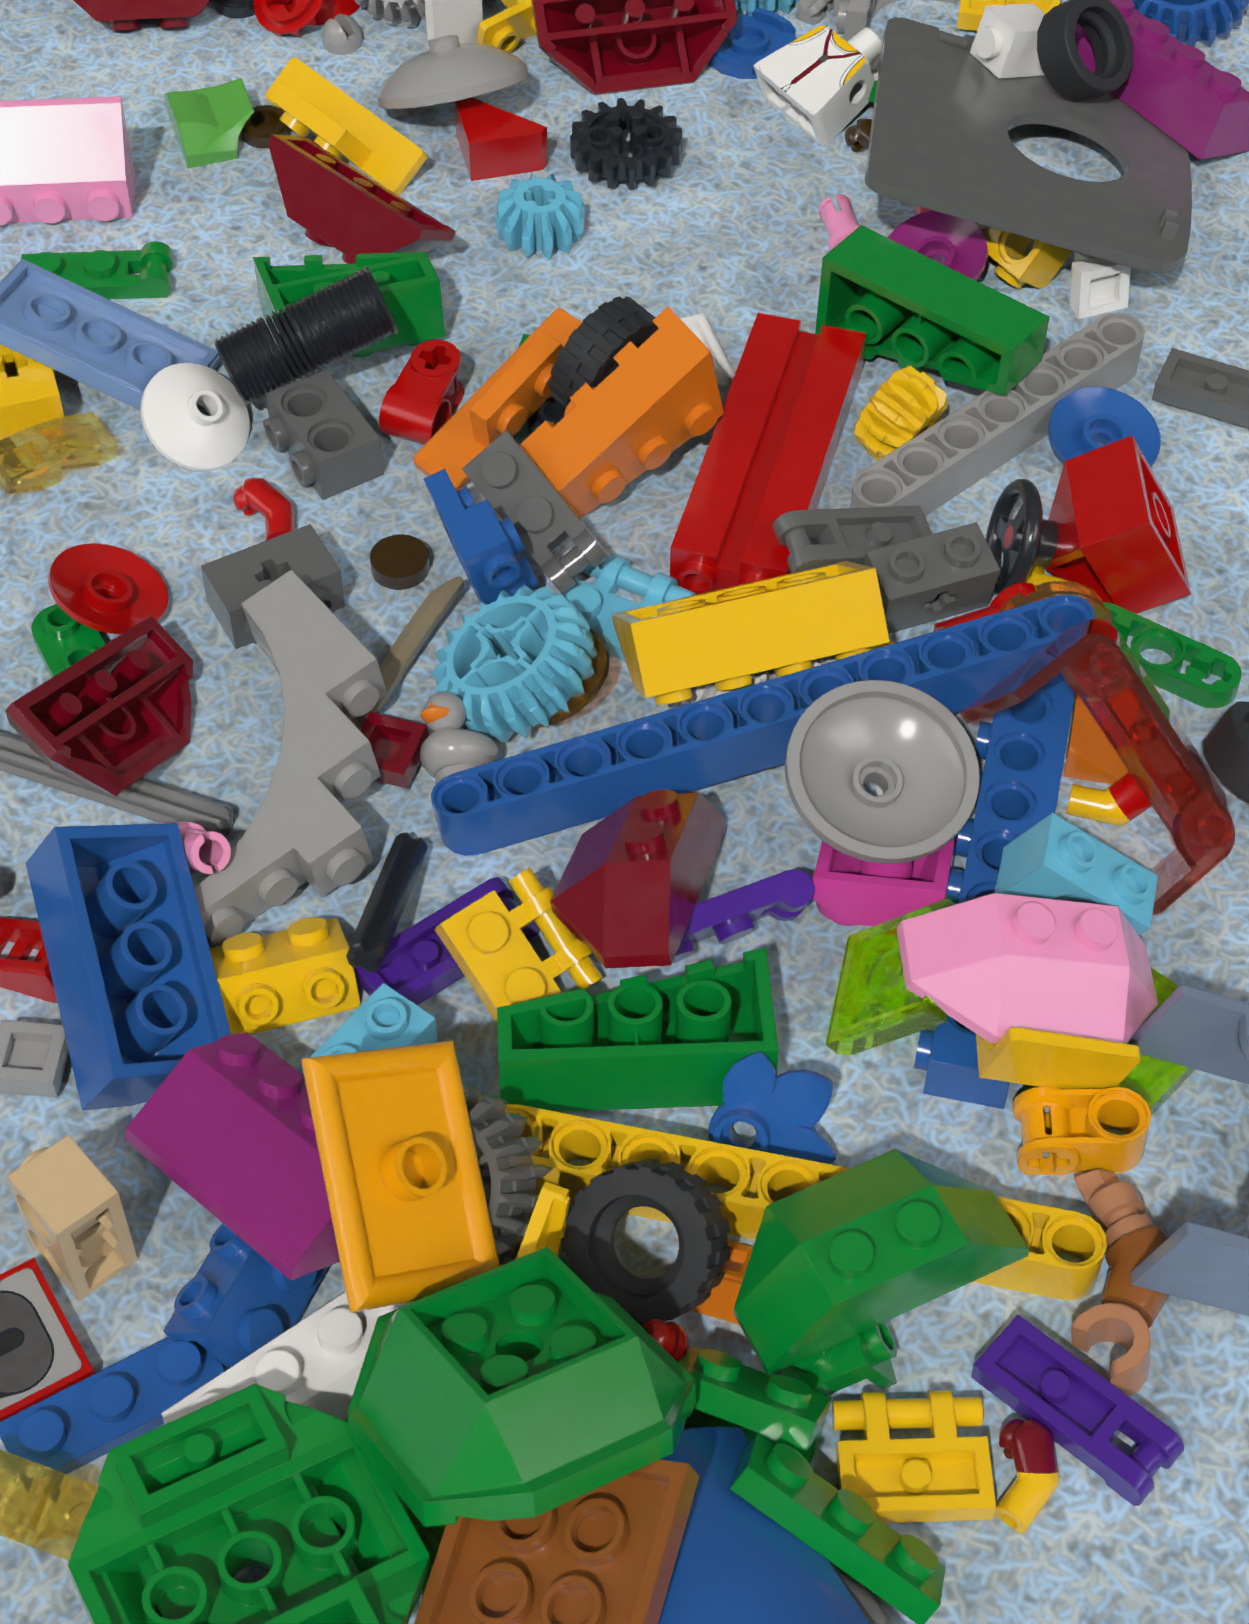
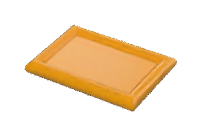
(399, 1172)

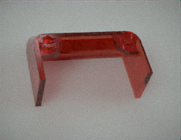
(1144, 736)

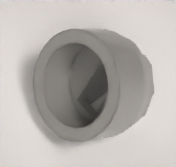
(335, 33)

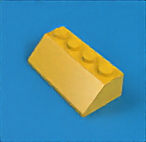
(751, 630)

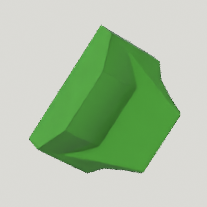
(209, 121)

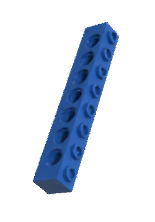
(1015, 792)

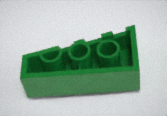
(928, 314)
(640, 1042)

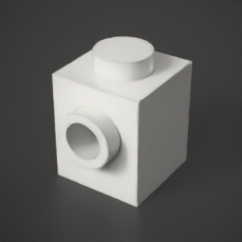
(1009, 40)

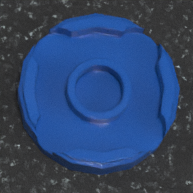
(738, 56)

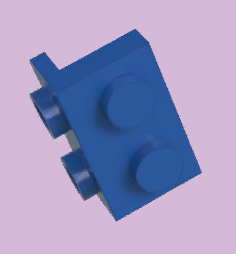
(238, 1301)

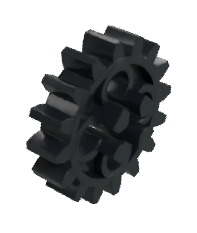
(599, 143)

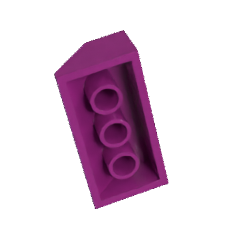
(1178, 88)
(244, 1145)

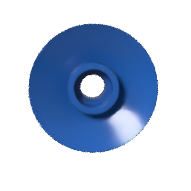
(1101, 417)

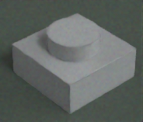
(32, 1058)

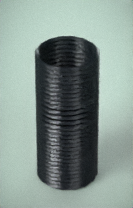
(327, 329)

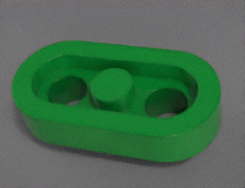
(64, 644)

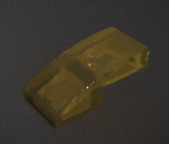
(38, 454)
(42, 1505)

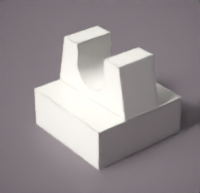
(1098, 286)

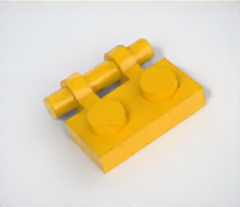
(499, 958)
(916, 1477)

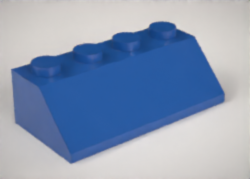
(125, 956)

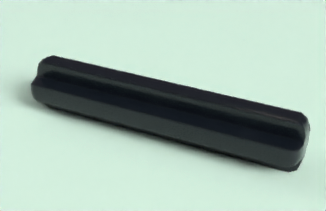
(386, 902)

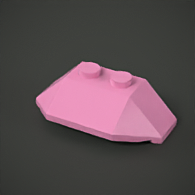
(1031, 966)

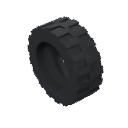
(595, 342)
(688, 1206)

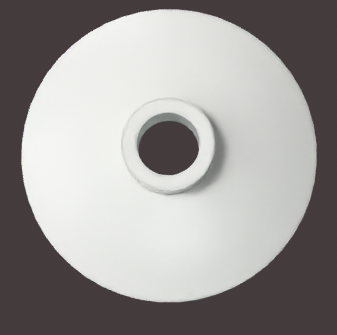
(182, 430)

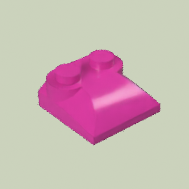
(874, 893)

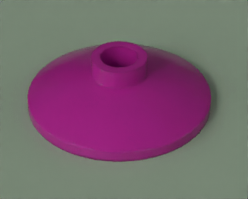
(946, 240)

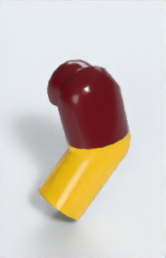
(1036, 1471)

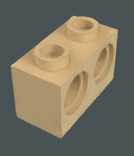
(72, 1216)

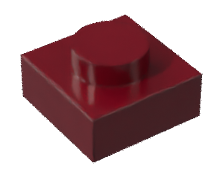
(395, 747)

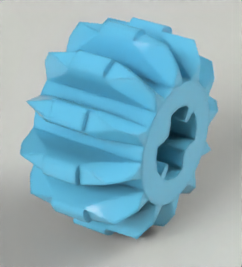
(540, 215)

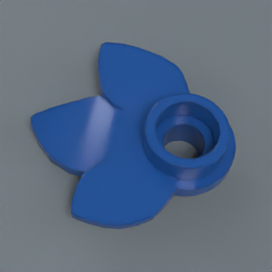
(777, 1107)

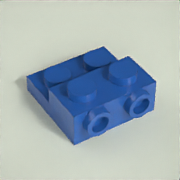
(481, 541)

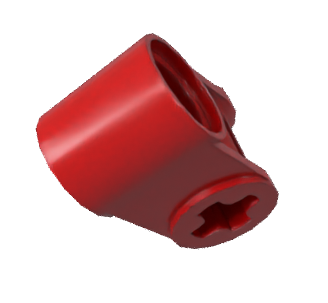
(423, 393)

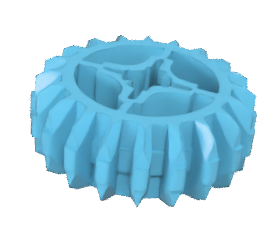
(517, 661)

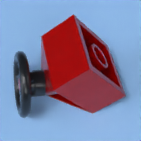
(1103, 530)

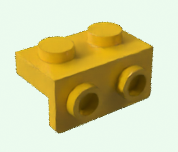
(285, 976)

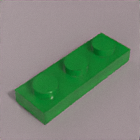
(840, 1528)

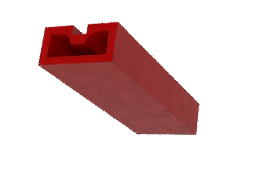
(766, 452)

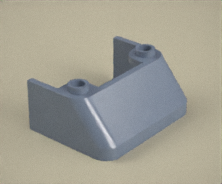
(1212, 1037)

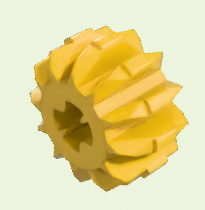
(899, 411)

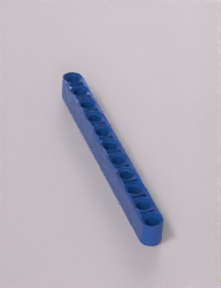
(726, 733)

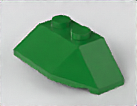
(866, 1253)

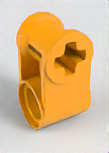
(1077, 1131)

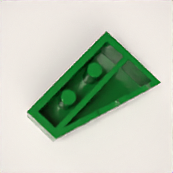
(403, 278)

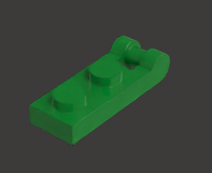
(110, 271)

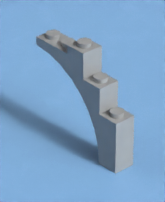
(322, 762)

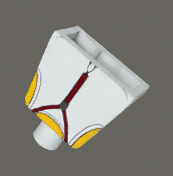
(820, 79)

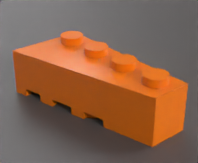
(631, 418)

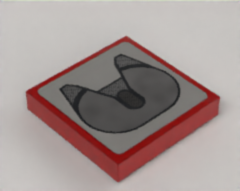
(35, 1342)

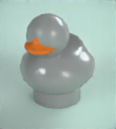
(449, 747)

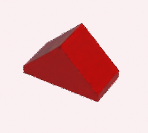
(498, 141)

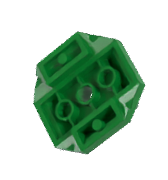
(514, 1395)
(242, 1490)

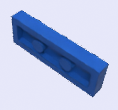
(109, 1406)

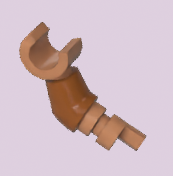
(1124, 1308)

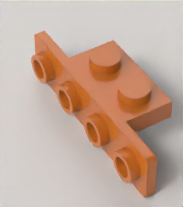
(500, 403)

